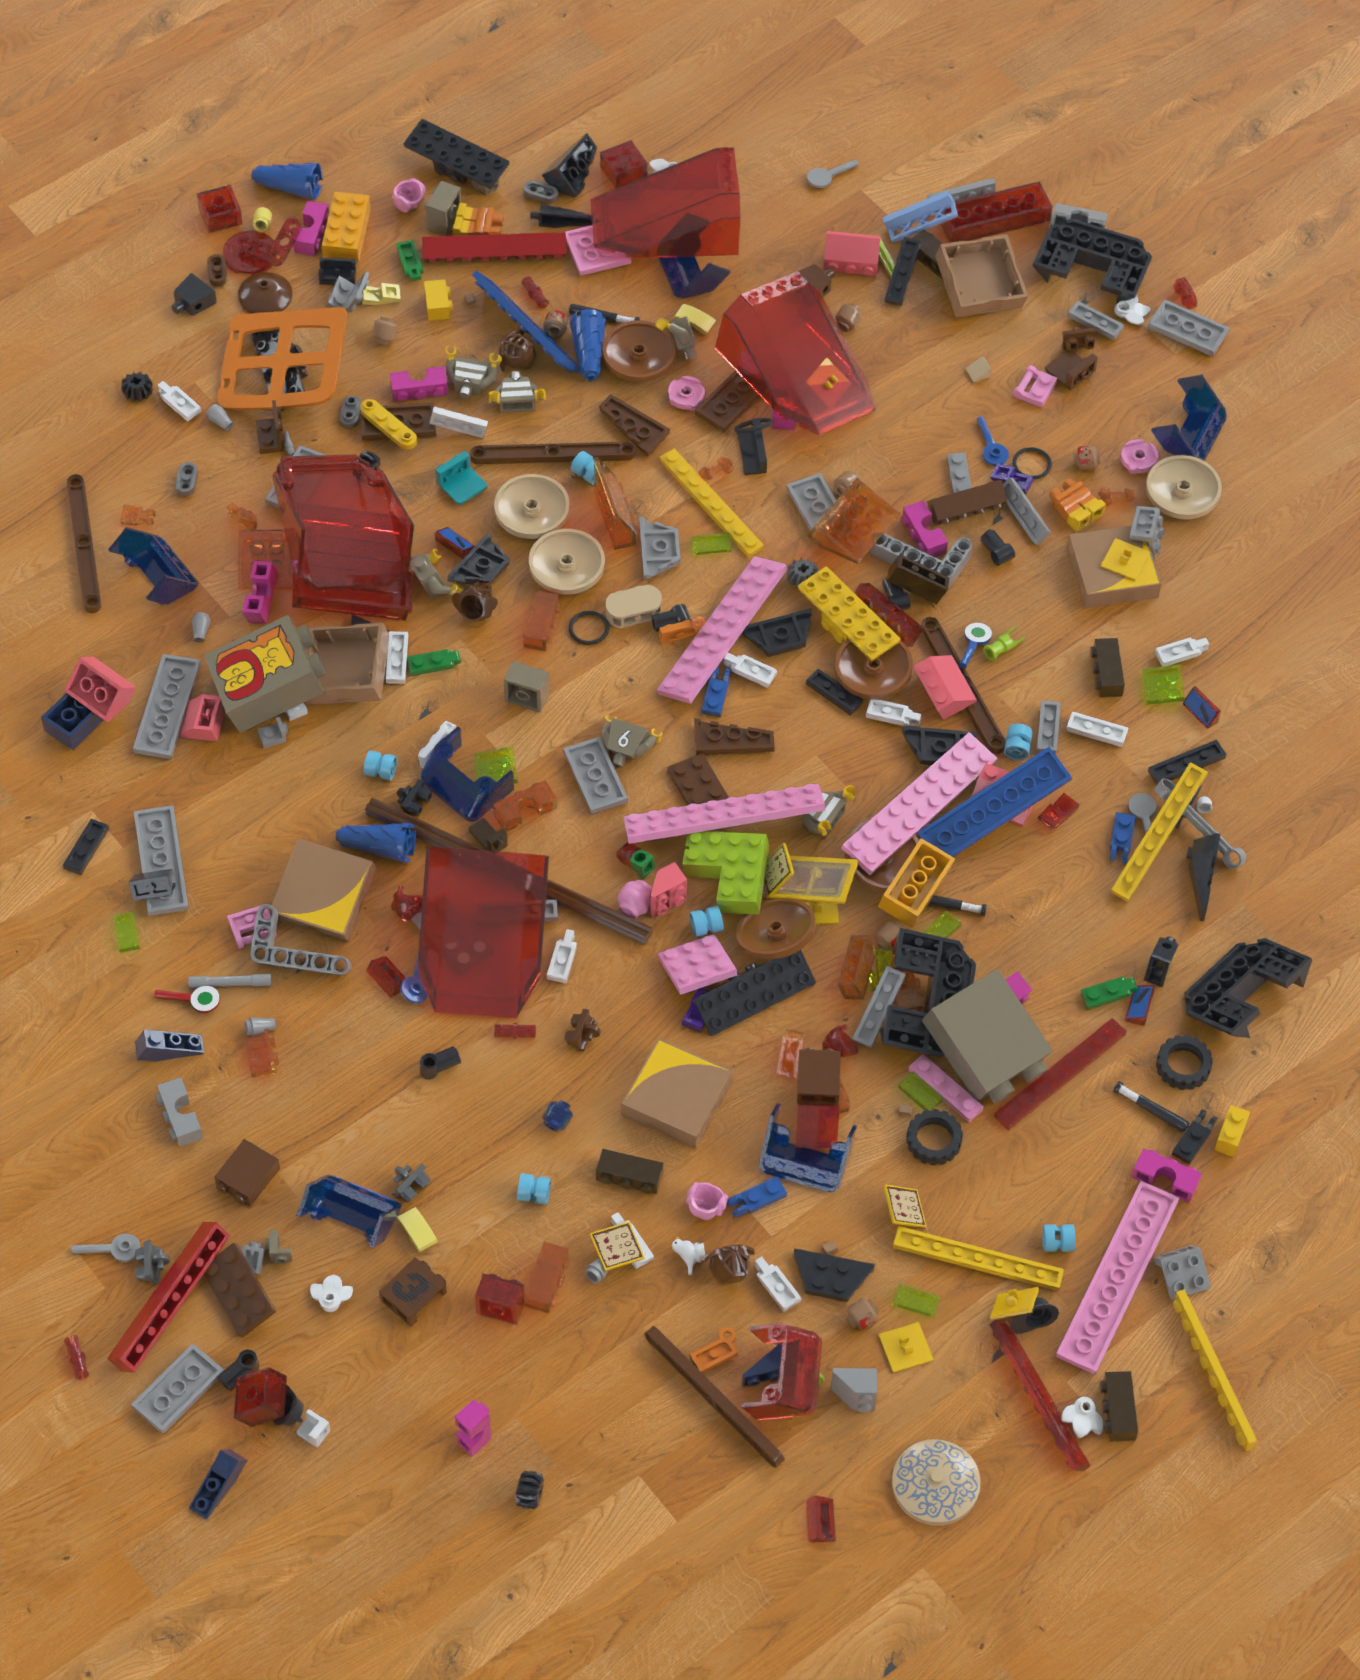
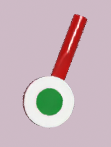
(202, 999)

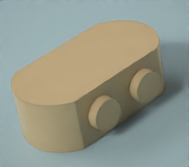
(633, 606)

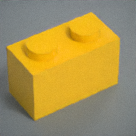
(437, 300)
(1232, 1131)

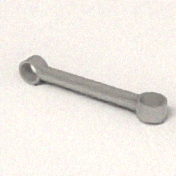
(1164, 790)

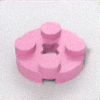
(682, 401)
(1138, 465)

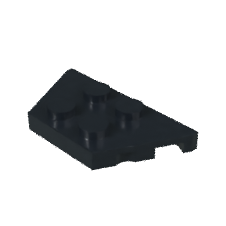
(481, 564)
(780, 633)
(931, 743)
(831, 1275)

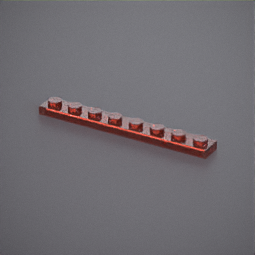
(1060, 1074)
(1040, 1396)

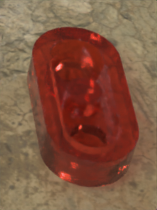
(1186, 293)

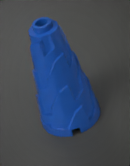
(291, 178)
(588, 339)
(387, 841)

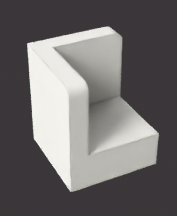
(314, 1428)

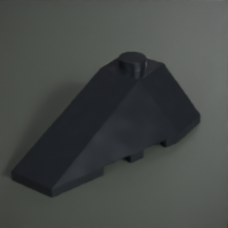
(571, 168)
(1201, 868)

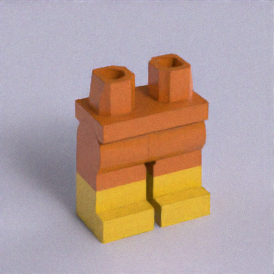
(477, 221)
(1076, 504)

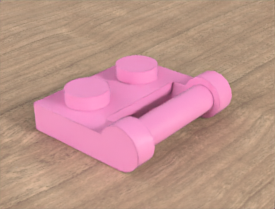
(1040, 390)
(245, 922)

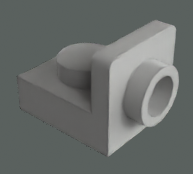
(273, 734)
(254, 1255)

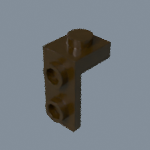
(488, 837)

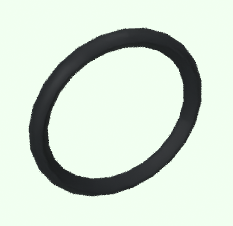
(737, 428)
(1037, 450)
(588, 613)

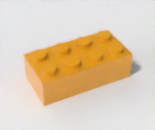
(346, 226)
(916, 882)

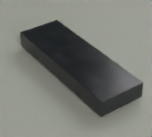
(834, 692)
(86, 846)

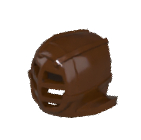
(518, 352)
(475, 599)
(730, 1263)

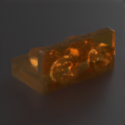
(260, 1054)

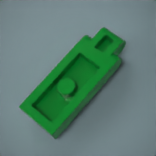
(409, 259)
(433, 661)
(1108, 992)

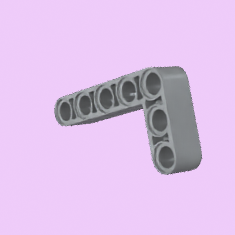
(889, 548)
(291, 954)

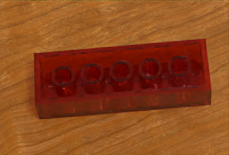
(998, 213)

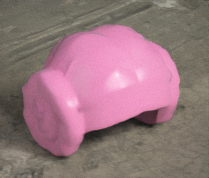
(408, 194)
(634, 898)
(706, 1200)

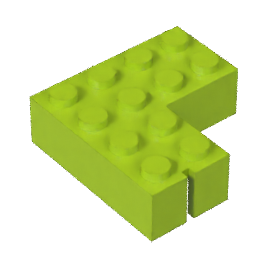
(735, 860)

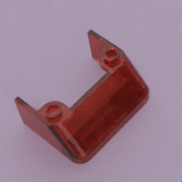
(798, 1376)

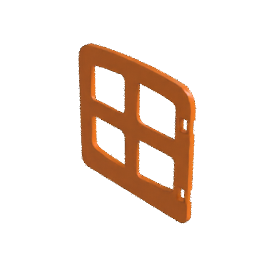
(282, 359)

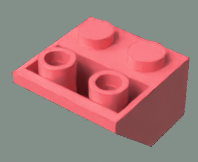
(203, 718)
(668, 890)

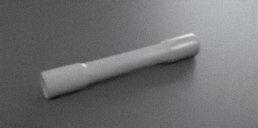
(221, 981)

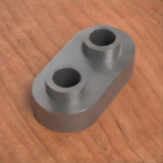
(540, 191)
(351, 409)
(185, 480)

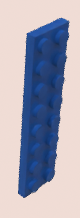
(526, 323)
(997, 803)

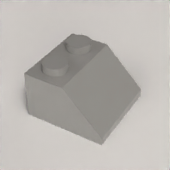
(856, 1387)

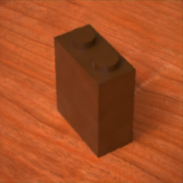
(818, 1076)
(246, 1173)

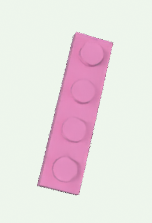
(951, 1092)

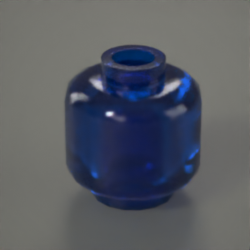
(557, 1115)

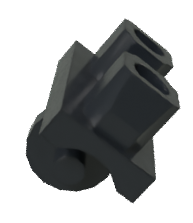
(410, 796)

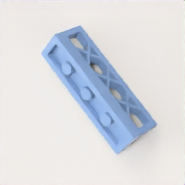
(920, 213)

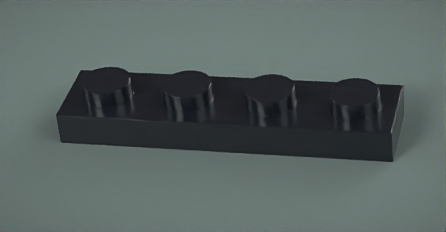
(903, 271)
(1176, 766)

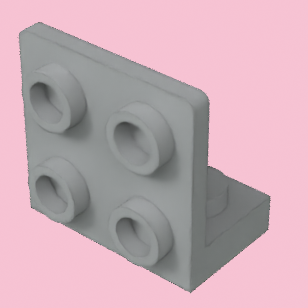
(346, 293)
(1148, 528)
(1183, 1270)

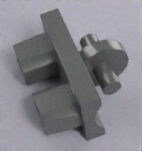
(404, 1189)
(153, 1262)

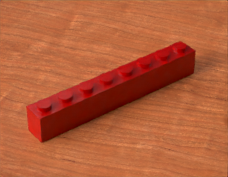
(494, 245)
(168, 1297)

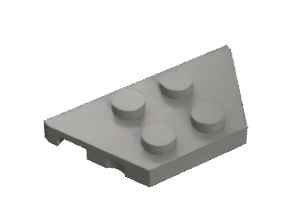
(658, 547)

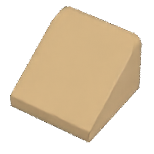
(979, 370)

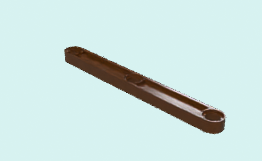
(539, 452)
(85, 553)
(977, 711)
(714, 1396)

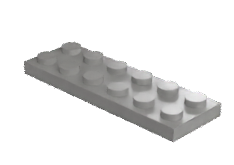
(166, 706)
(161, 851)

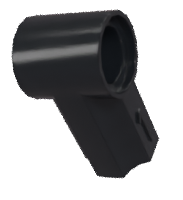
(998, 550)
(896, 595)
(676, 615)
(440, 1062)
(238, 1369)

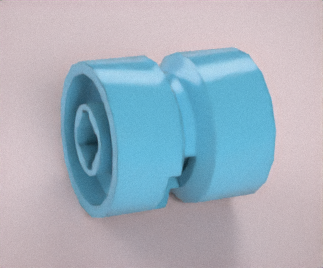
(584, 466)
(1018, 742)
(376, 764)
(705, 921)
(533, 1188)
(1066, 1236)

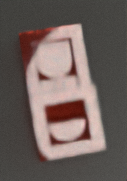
(1059, 812)

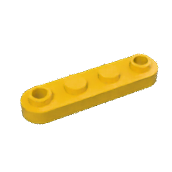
(388, 424)

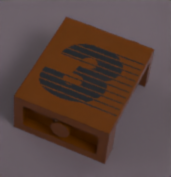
(412, 1290)

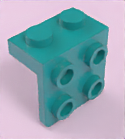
(459, 479)

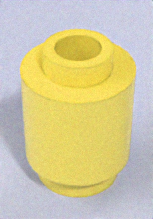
(262, 219)

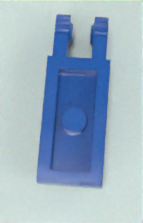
(716, 694)
(1122, 835)
(757, 1197)

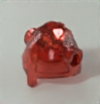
(406, 905)
(839, 1041)

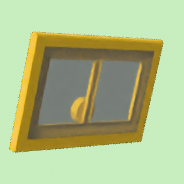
(819, 879)

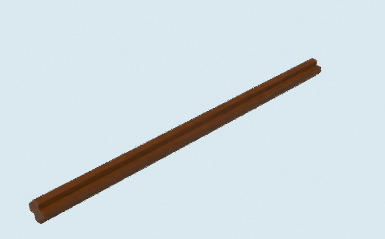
(555, 891)

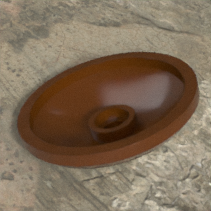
(265, 293)

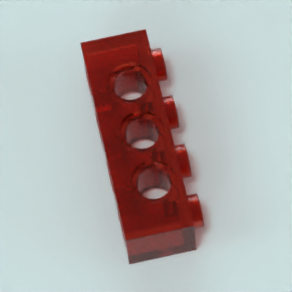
(909, 627)

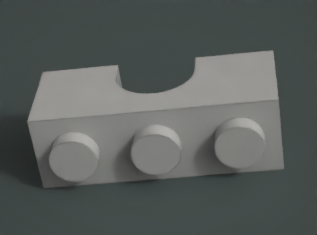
(1065, 212)
(184, 1126)

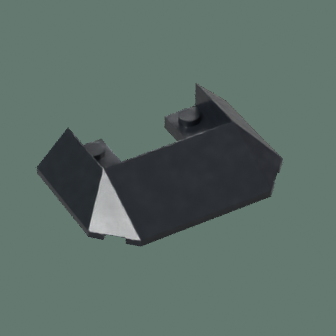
(1098, 248)
(948, 972)
(1221, 991)

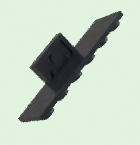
(455, 156)
(266, 344)
(753, 991)

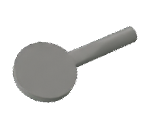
(822, 178)
(1143, 807)
(121, 1248)

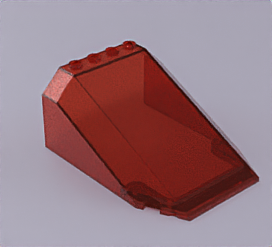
(673, 211)
(777, 345)
(342, 522)
(482, 929)

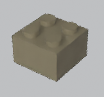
(442, 208)
(526, 686)

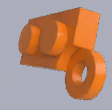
(681, 630)
(716, 1352)

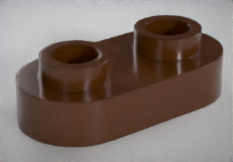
(217, 270)

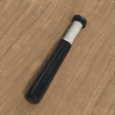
(611, 317)
(944, 902)
(1154, 1108)

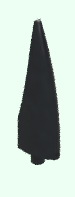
(560, 217)

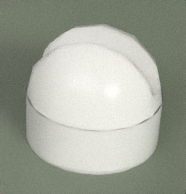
(1204, 805)

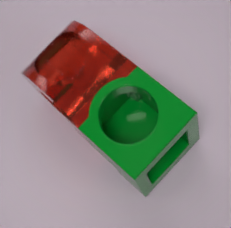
(636, 859)

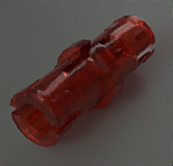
(535, 292)
(514, 1030)
(76, 1357)

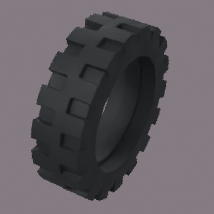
(1188, 1044)
(939, 1118)

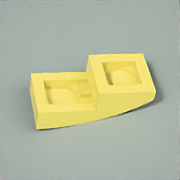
(384, 295)
(697, 318)
(417, 1229)

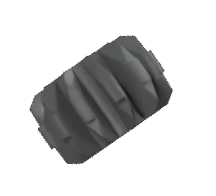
(800, 571)

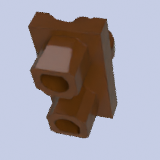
(1078, 338)
(585, 1030)

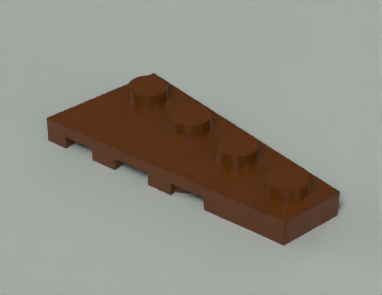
(637, 426)
(723, 739)

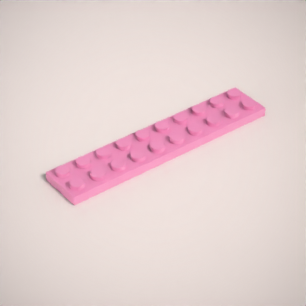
(722, 629)
(918, 803)
(724, 813)
(1117, 1277)

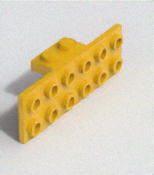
(847, 614)

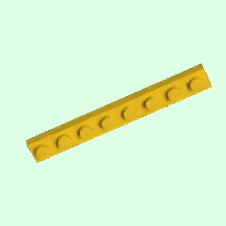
(711, 503)
(1159, 832)
(978, 1258)
(1216, 1374)

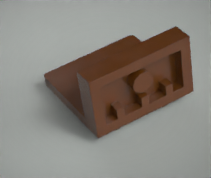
(1071, 368)
(269, 432)

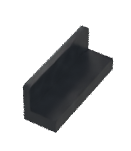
(753, 450)

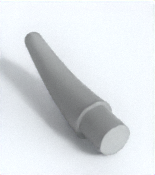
(288, 444)

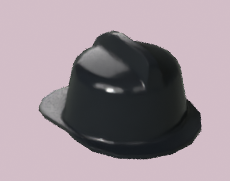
(1041, 1316)
(293, 1409)

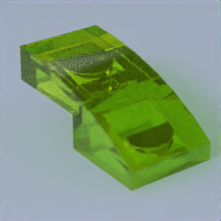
(883, 959)

